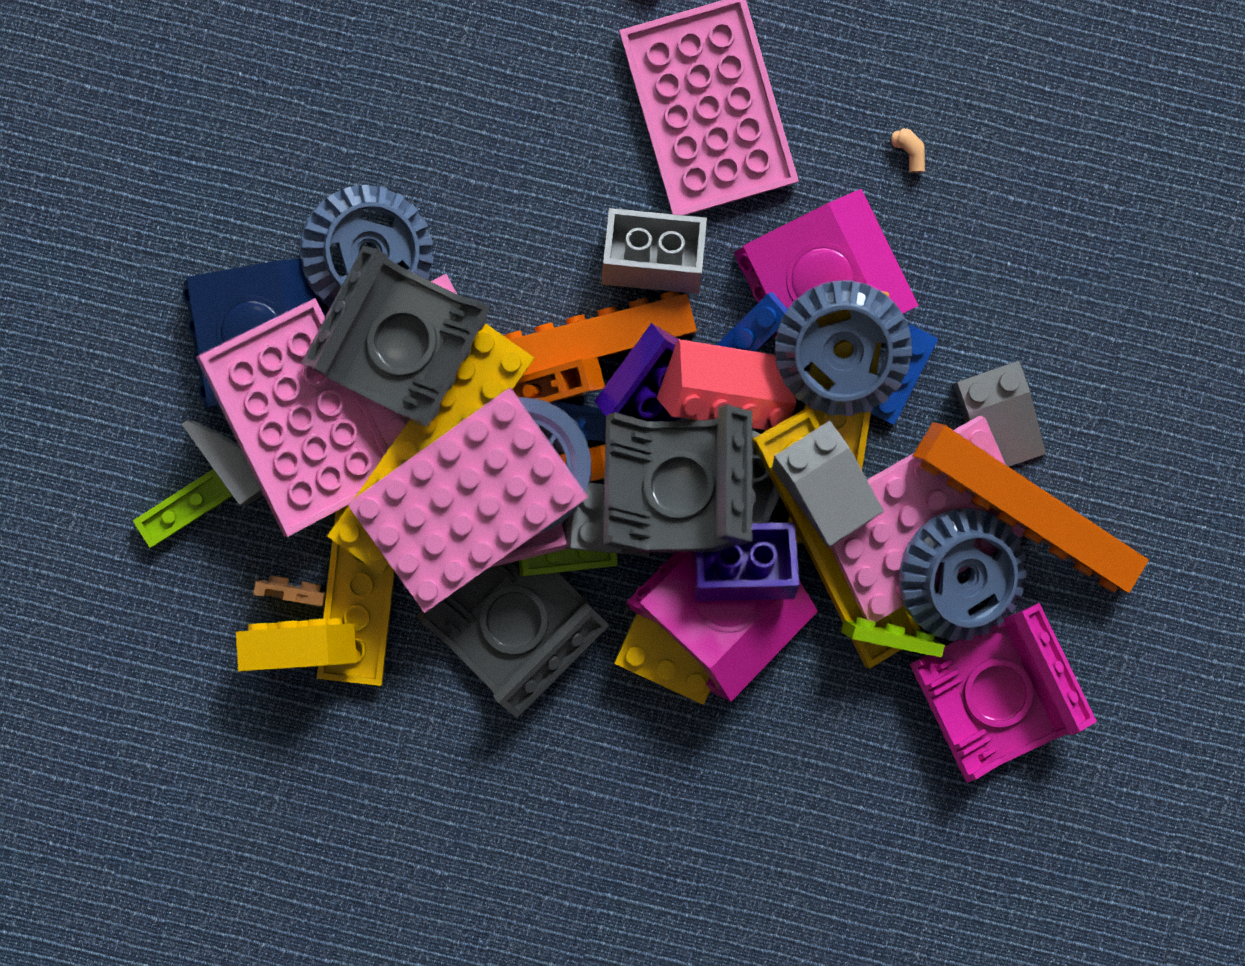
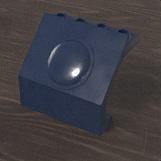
(238, 300)

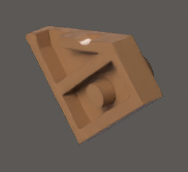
(278, 587)

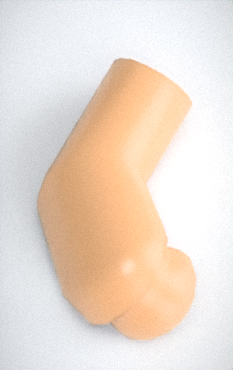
(913, 146)

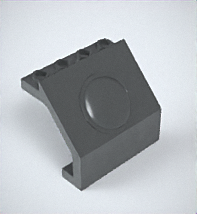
(395, 337)
(678, 483)
(516, 630)

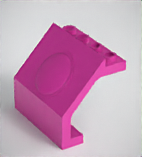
(821, 247)
(723, 636)
(1003, 692)

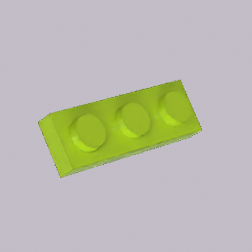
(182, 508)
(565, 561)
(893, 636)

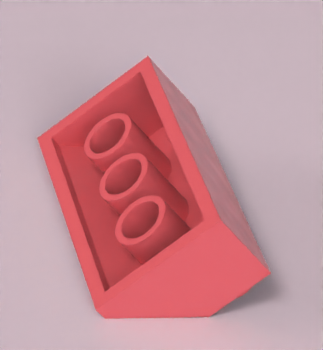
(713, 375)

